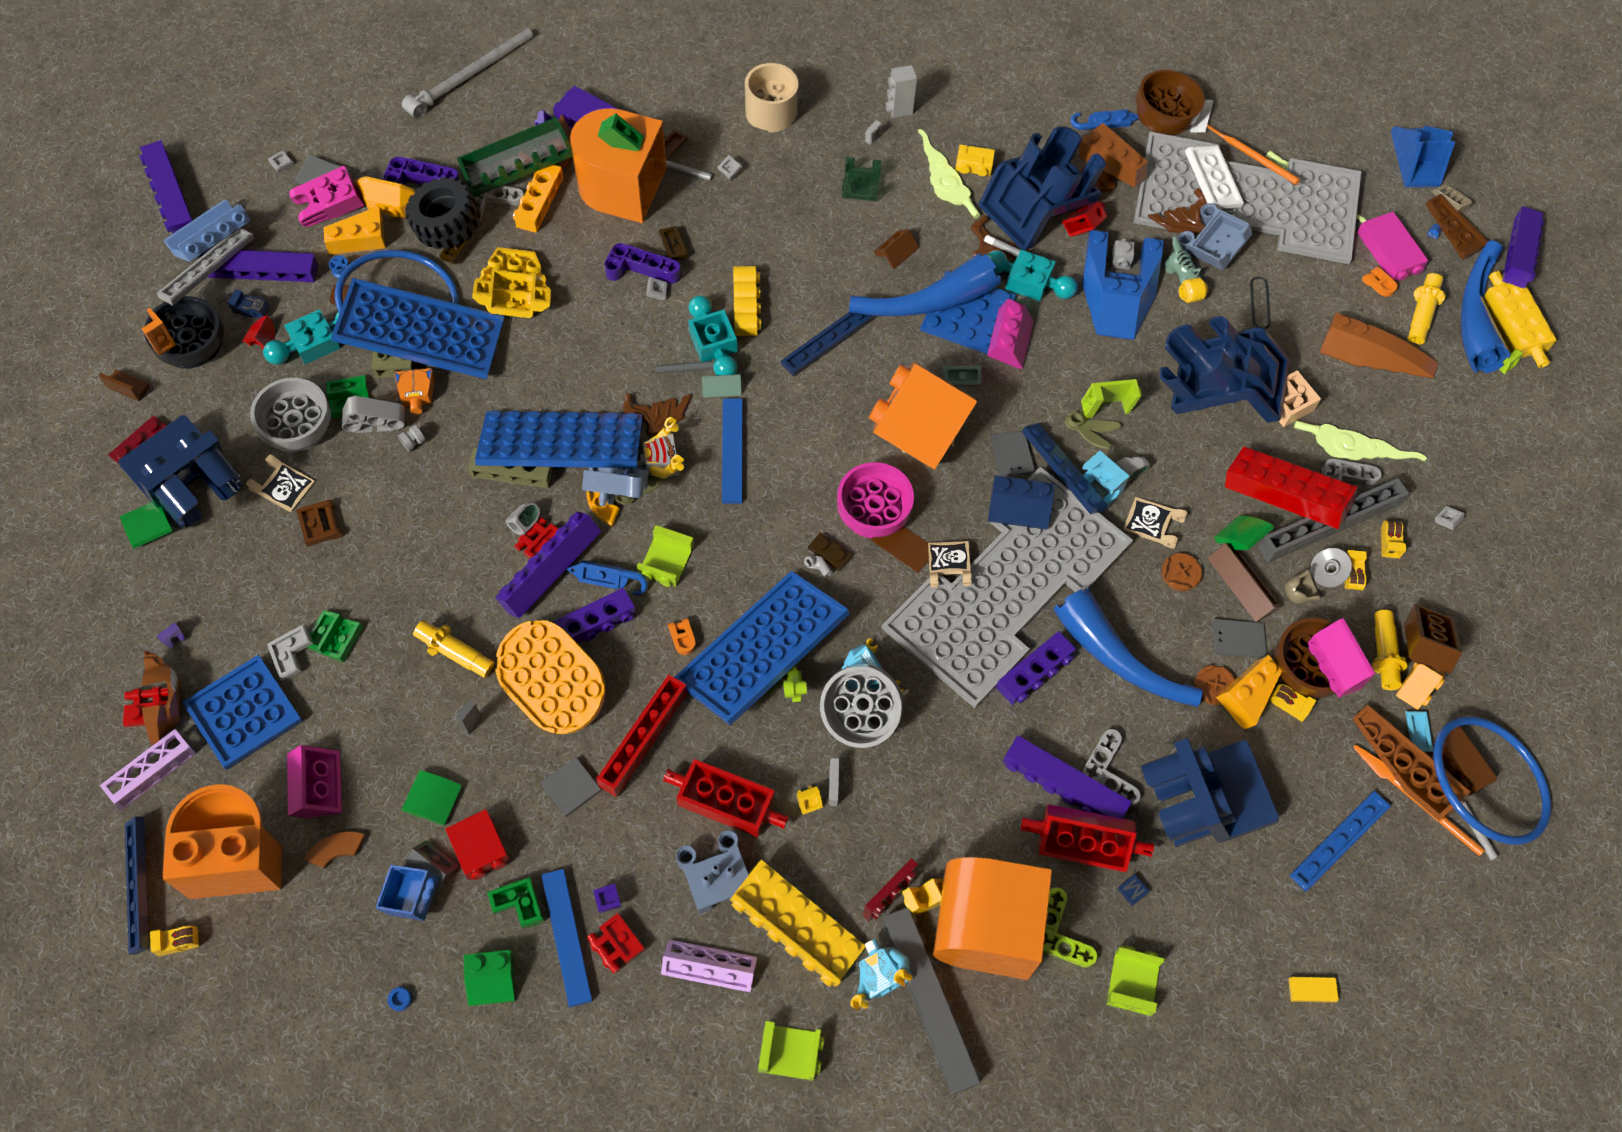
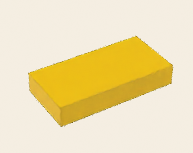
(1313, 989)

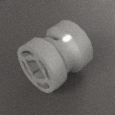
(411, 438)

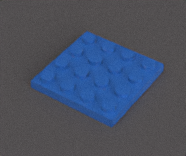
(970, 322)
(242, 712)

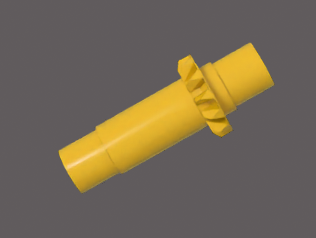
(1428, 298)
(441, 641)
(1388, 661)

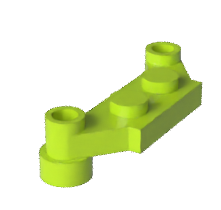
(794, 686)

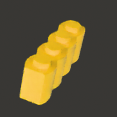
(745, 301)

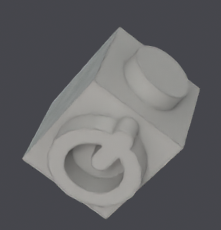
(1122, 254)

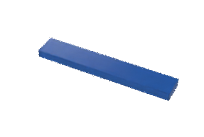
(732, 452)
(1340, 840)
(566, 938)

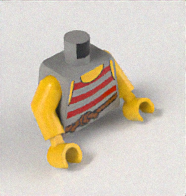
(661, 454)

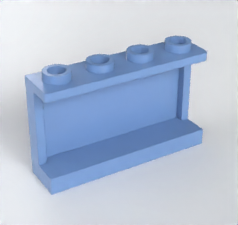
(206, 230)

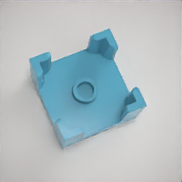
(1107, 475)

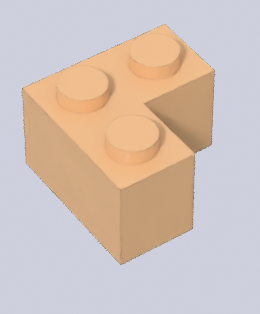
(1298, 399)

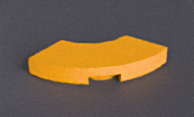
(606, 513)

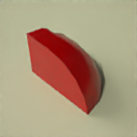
(260, 332)

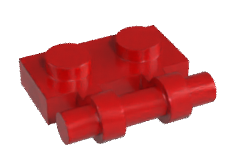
(535, 546)
(133, 713)
(622, 940)

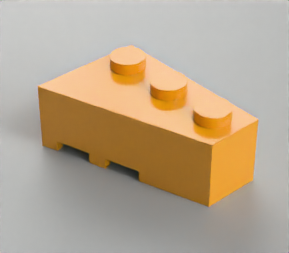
(356, 233)
(1250, 692)

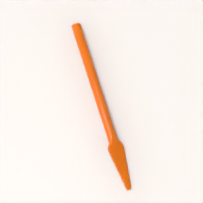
(1258, 157)
(1383, 772)

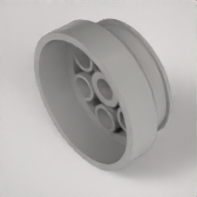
(289, 394)
(837, 718)

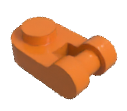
(1385, 286)
(683, 642)

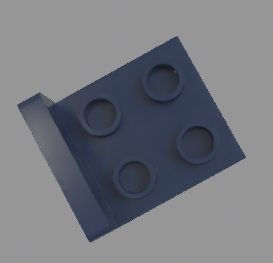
(1040, 185)
(1226, 369)
(173, 461)
(1226, 788)

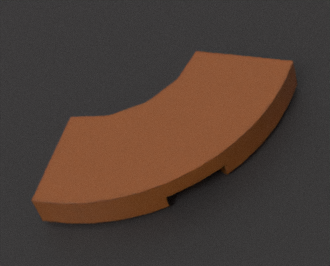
(333, 847)

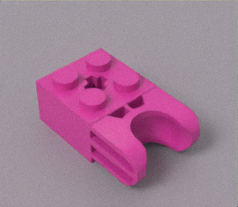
(327, 196)

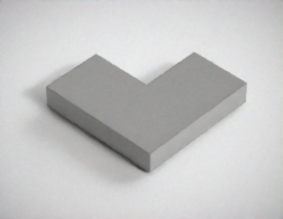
(284, 650)

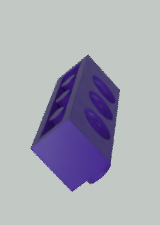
(598, 610)
(1056, 646)

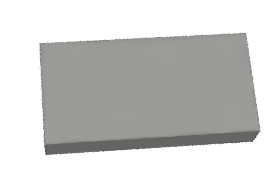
(833, 781)

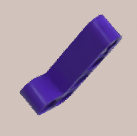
(414, 171)
(640, 261)

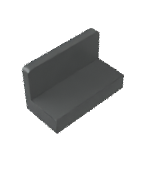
(430, 858)

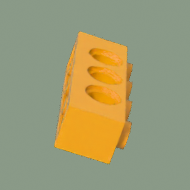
(538, 198)

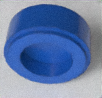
(399, 999)

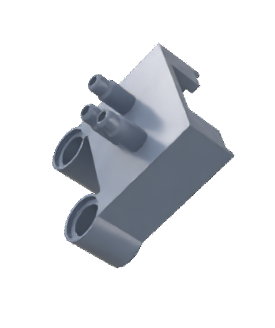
(1219, 239)
(615, 481)
(716, 877)

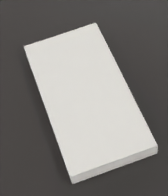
(1214, 176)

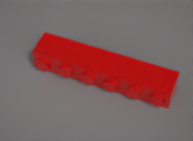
(642, 736)

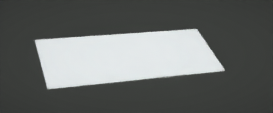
(1201, 123)

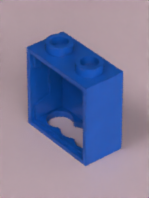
(407, 892)

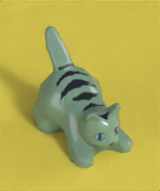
(1181, 263)

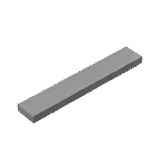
(205, 266)

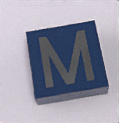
(1133, 890)

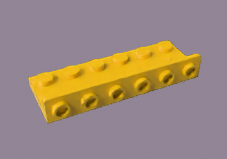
(797, 924)

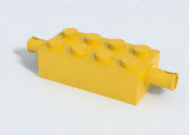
(1519, 320)

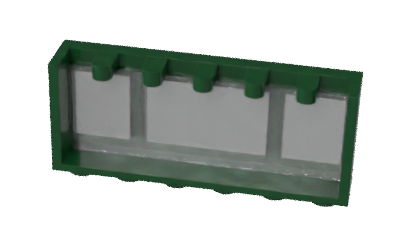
(515, 156)

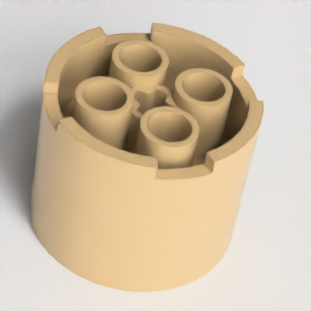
(771, 97)

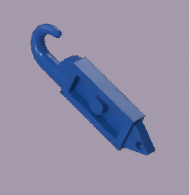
(607, 575)

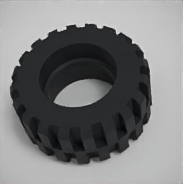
(452, 226)

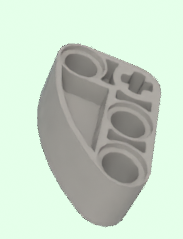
(363, 412)

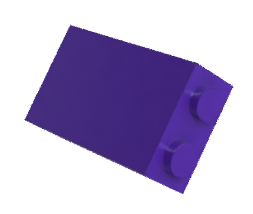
(577, 104)

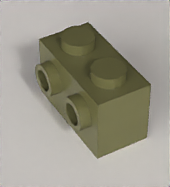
(385, 365)

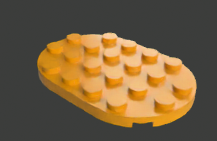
(550, 677)

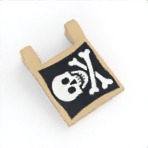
(284, 486)
(1151, 521)
(949, 559)

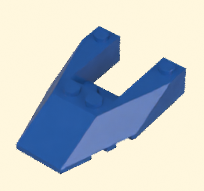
(1117, 299)

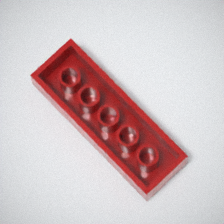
(1291, 487)

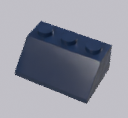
(1021, 502)

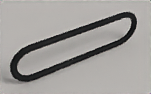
(1252, 302)

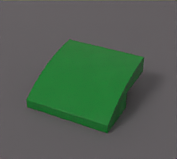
(340, 390)
(145, 524)
(1244, 532)
(334, 635)
(431, 797)

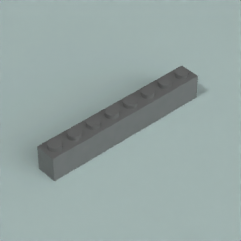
(1309, 531)
(931, 1003)

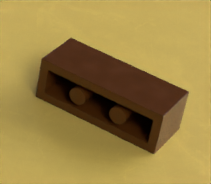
(1466, 762)

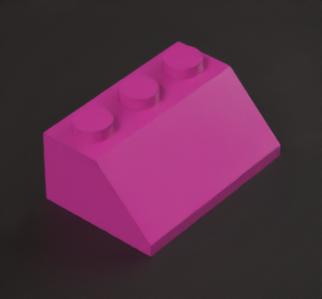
(1011, 334)
(1341, 658)
(313, 782)

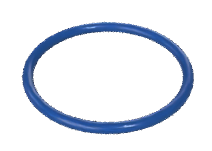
(392, 253)
(1457, 805)

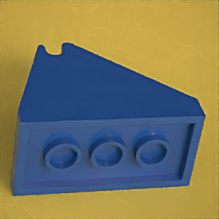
(1422, 154)

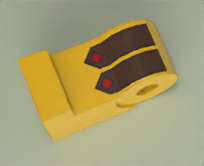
(1392, 539)
(1357, 578)
(1292, 702)
(174, 940)

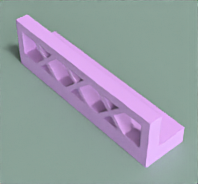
(168, 762)
(708, 968)

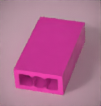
(1392, 246)

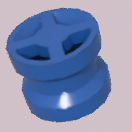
(336, 263)

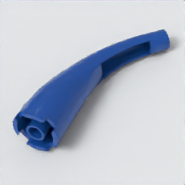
(957, 287)
(1479, 333)
(1095, 633)

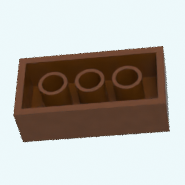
(1432, 639)

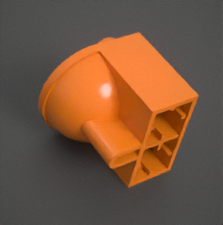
(921, 413)
(220, 845)

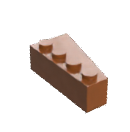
(1120, 158)

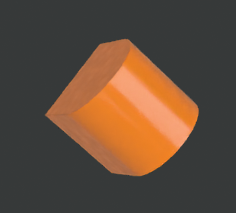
(617, 178)
(993, 916)

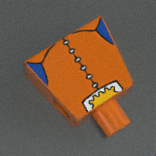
(415, 388)

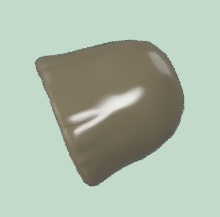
(1305, 582)

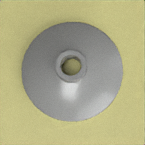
(1325, 561)

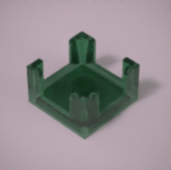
(861, 182)

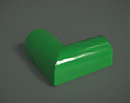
(522, 897)

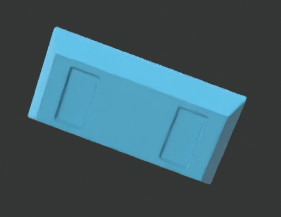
(1419, 730)

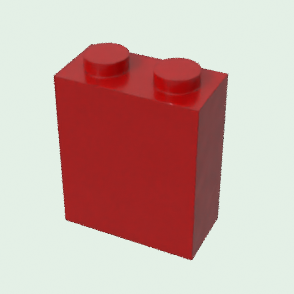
(477, 845)

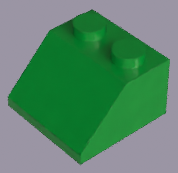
(489, 977)

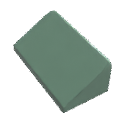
(962, 375)
(721, 385)

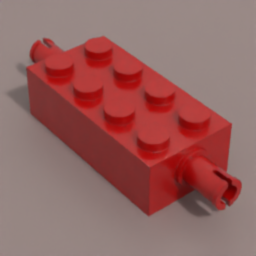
(725, 798)
(1087, 837)

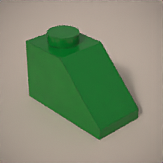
(620, 134)

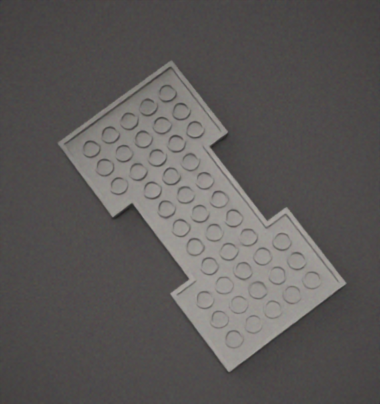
(1309, 217)
(972, 629)

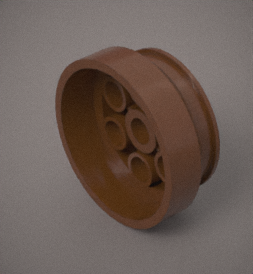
(1169, 102)
(1290, 645)

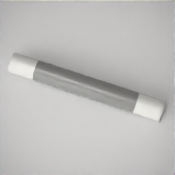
(1001, 245)

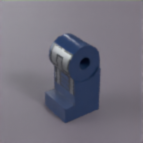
(248, 305)

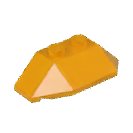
(387, 195)

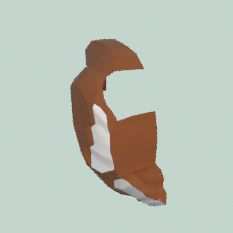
(159, 718)

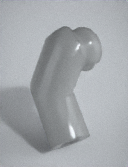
(818, 563)

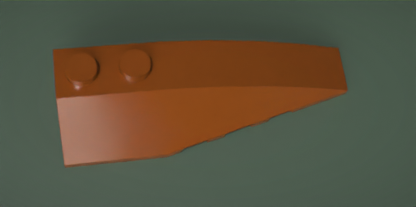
(1372, 347)
(1408, 764)

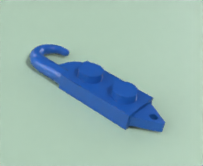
(1111, 119)

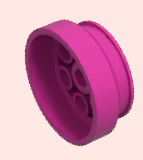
(890, 483)

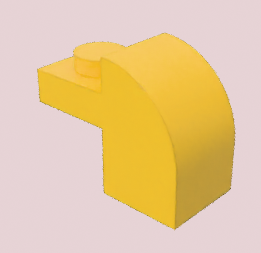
(924, 897)

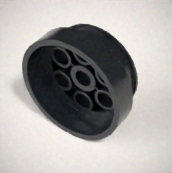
(189, 313)

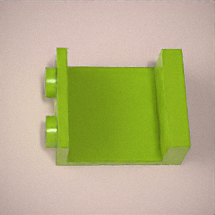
(1113, 391)
(666, 556)
(1134, 980)
(790, 1052)

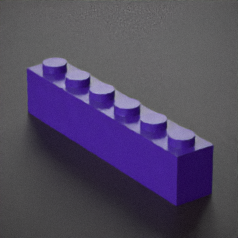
(166, 186)
(1523, 247)
(268, 266)
(548, 564)
(1063, 780)

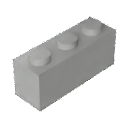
(901, 91)

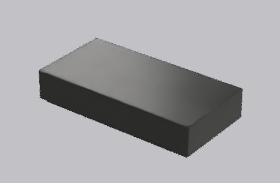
(469, 716)

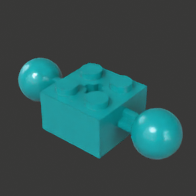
(1032, 275)
(308, 336)
(712, 336)

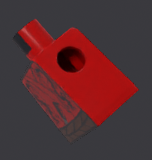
(1092, 214)

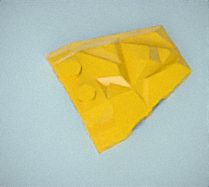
(512, 284)

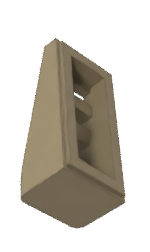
(1464, 202)

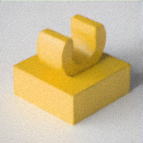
(809, 800)

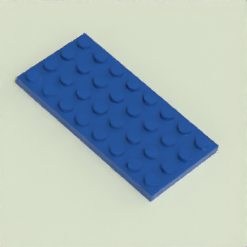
(418, 328)
(559, 439)
(761, 647)

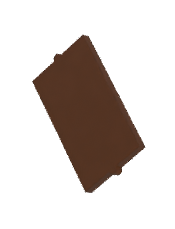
(906, 548)

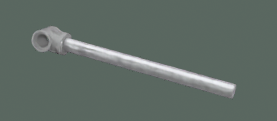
(417, 105)

